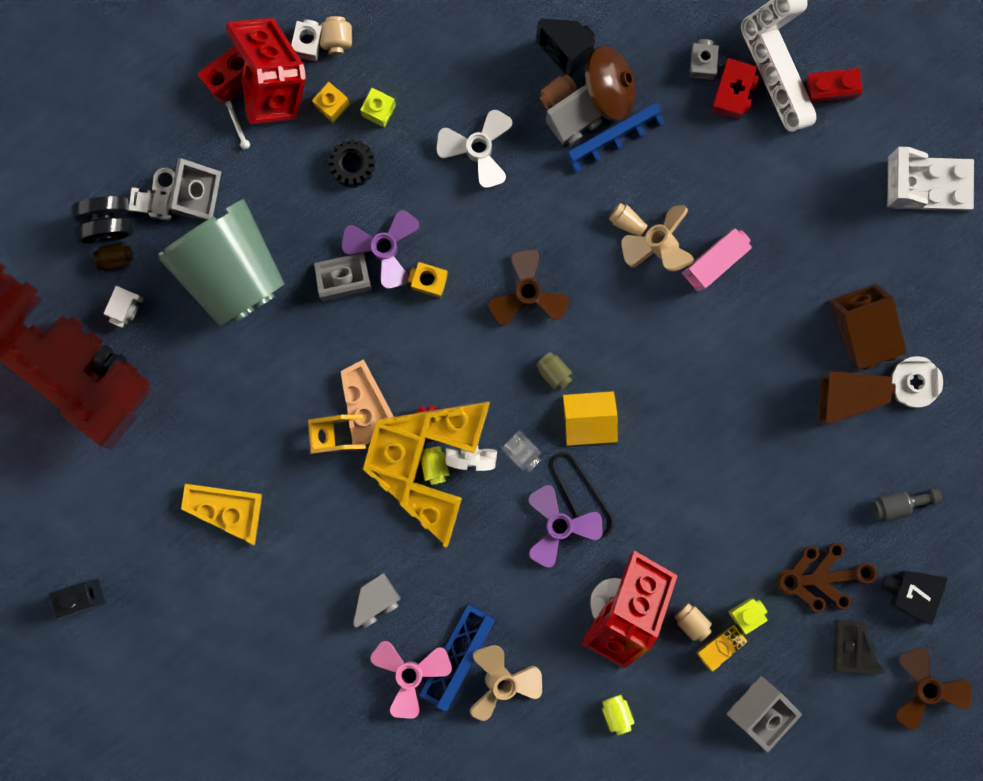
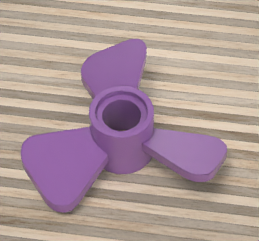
(357, 241)
(546, 549)

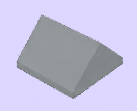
(194, 190)
(342, 277)

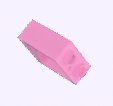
(717, 259)

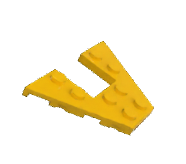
(397, 453)

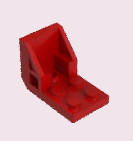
(271, 72)
(634, 616)

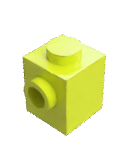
(749, 615)

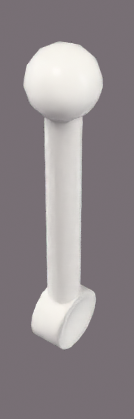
(244, 144)

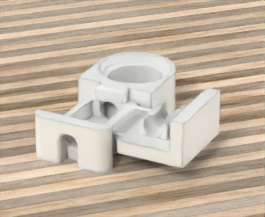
(155, 202)

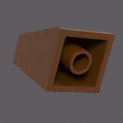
(869, 326)
(851, 394)

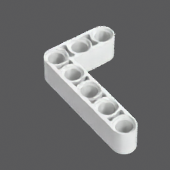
(775, 63)

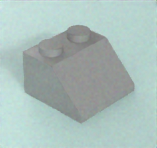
(573, 117)
(764, 713)

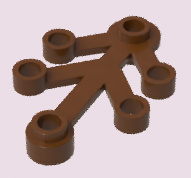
(821, 578)

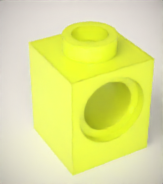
(378, 107)

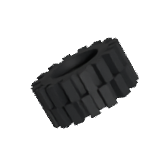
(351, 178)

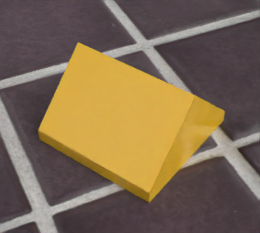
(590, 418)

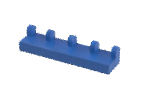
(614, 135)

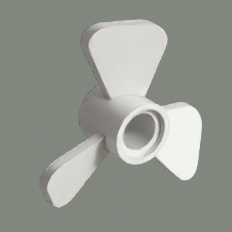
(454, 144)

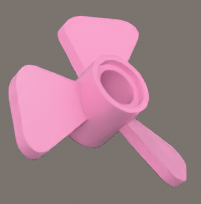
(406, 701)

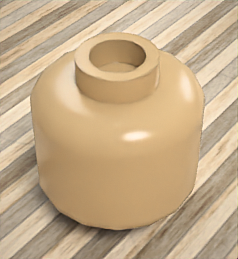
(335, 35)

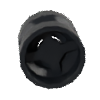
(106, 358)

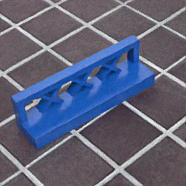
(466, 662)

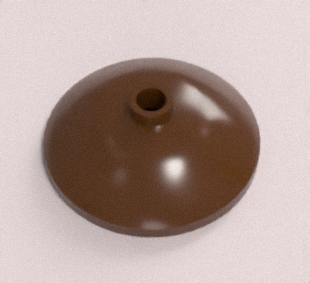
(610, 83)

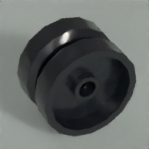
(102, 219)

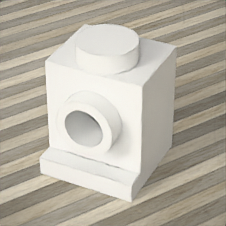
(122, 306)

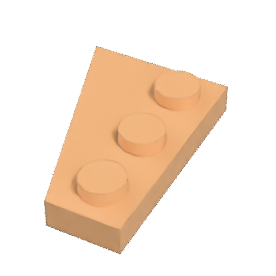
(364, 399)

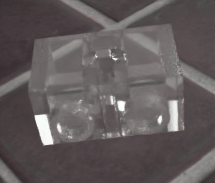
(521, 452)

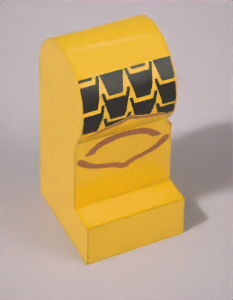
(721, 647)

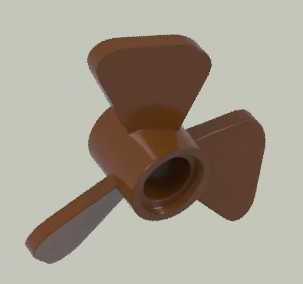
(505, 307)
(917, 664)

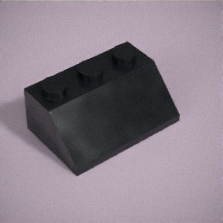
(565, 43)

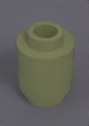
(554, 371)

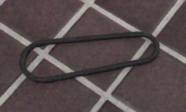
(589, 484)

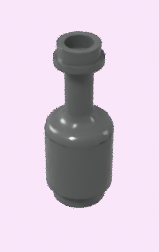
(901, 504)

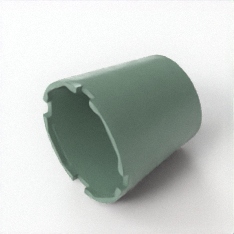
(225, 265)

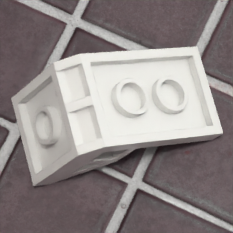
(929, 182)

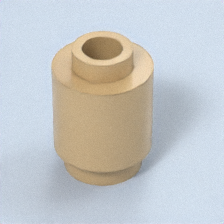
(693, 622)

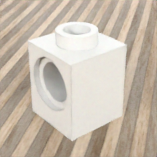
(311, 50)

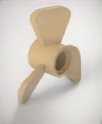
(659, 241)
(524, 682)

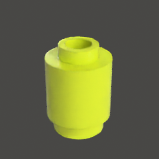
(434, 465)
(617, 714)

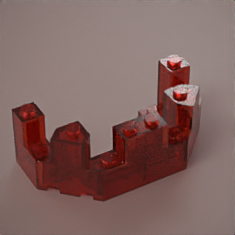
(61, 364)

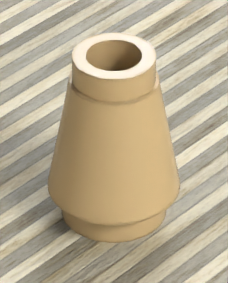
(627, 220)

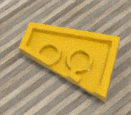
(227, 509)

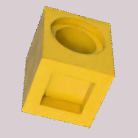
(331, 102)
(436, 288)

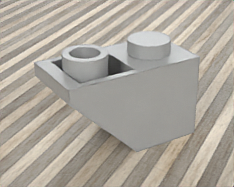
(373, 598)

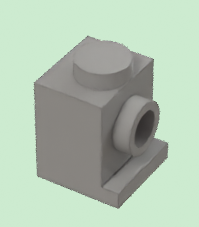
(703, 68)

